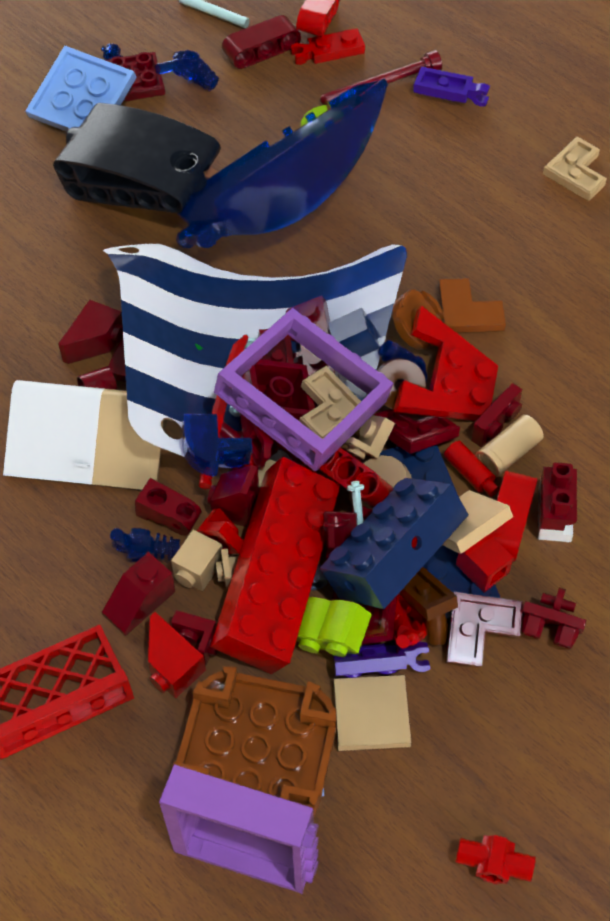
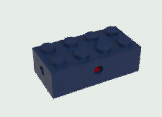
(394, 542)

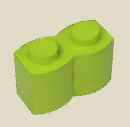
(333, 626)

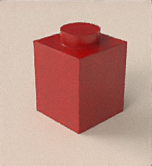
(485, 562)

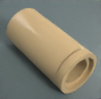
(510, 444)

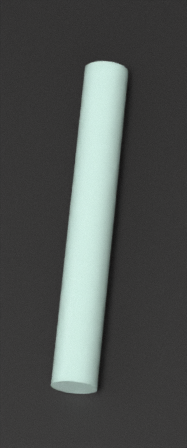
(217, 12)

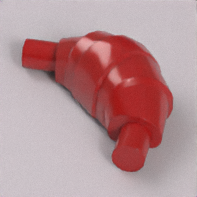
(409, 624)

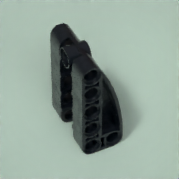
(134, 159)

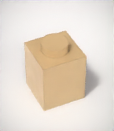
(196, 561)

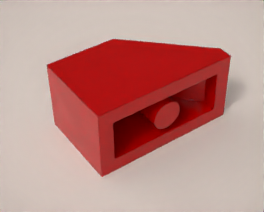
(172, 658)

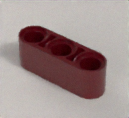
(260, 41)

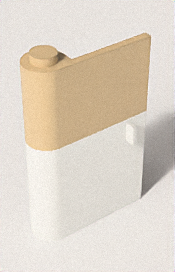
(76, 437)

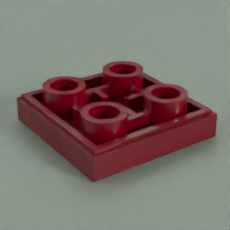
(148, 82)

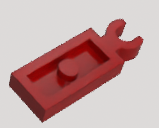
(329, 47)

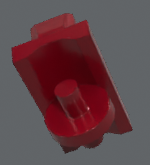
(568, 625)

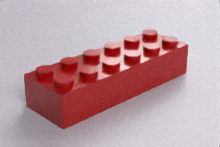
(275, 567)

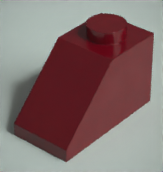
(91, 333)
(236, 494)
(139, 593)

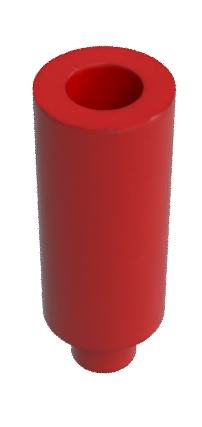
(471, 468)

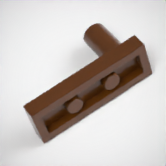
(432, 601)

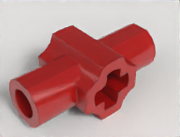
(495, 859)

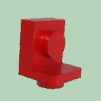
(221, 529)

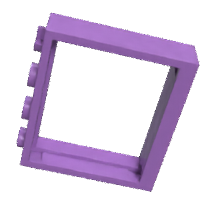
(278, 422)
(197, 801)

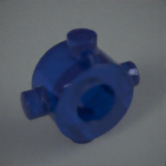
(111, 51)

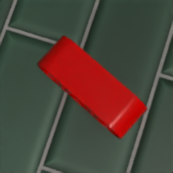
(316, 16)
(345, 468)
(517, 492)

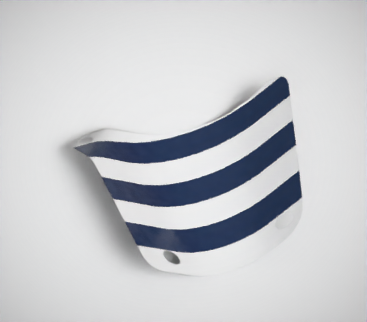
(180, 301)

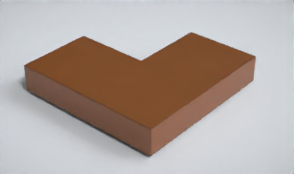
(465, 315)

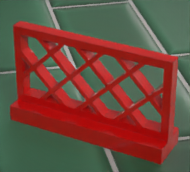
(61, 709)

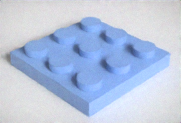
(75, 86)

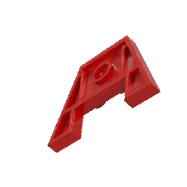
(461, 375)

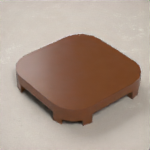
(261, 735)

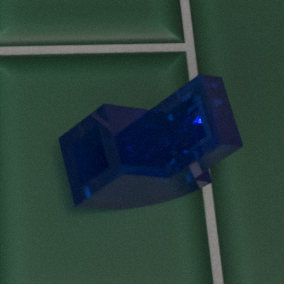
(204, 448)

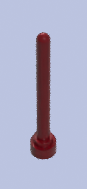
(430, 60)

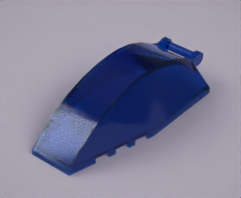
(289, 178)

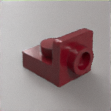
(196, 631)

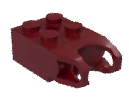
(283, 386)

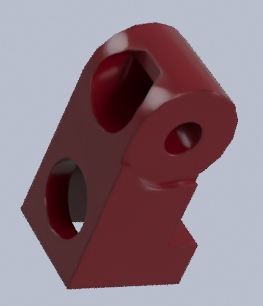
(167, 507)

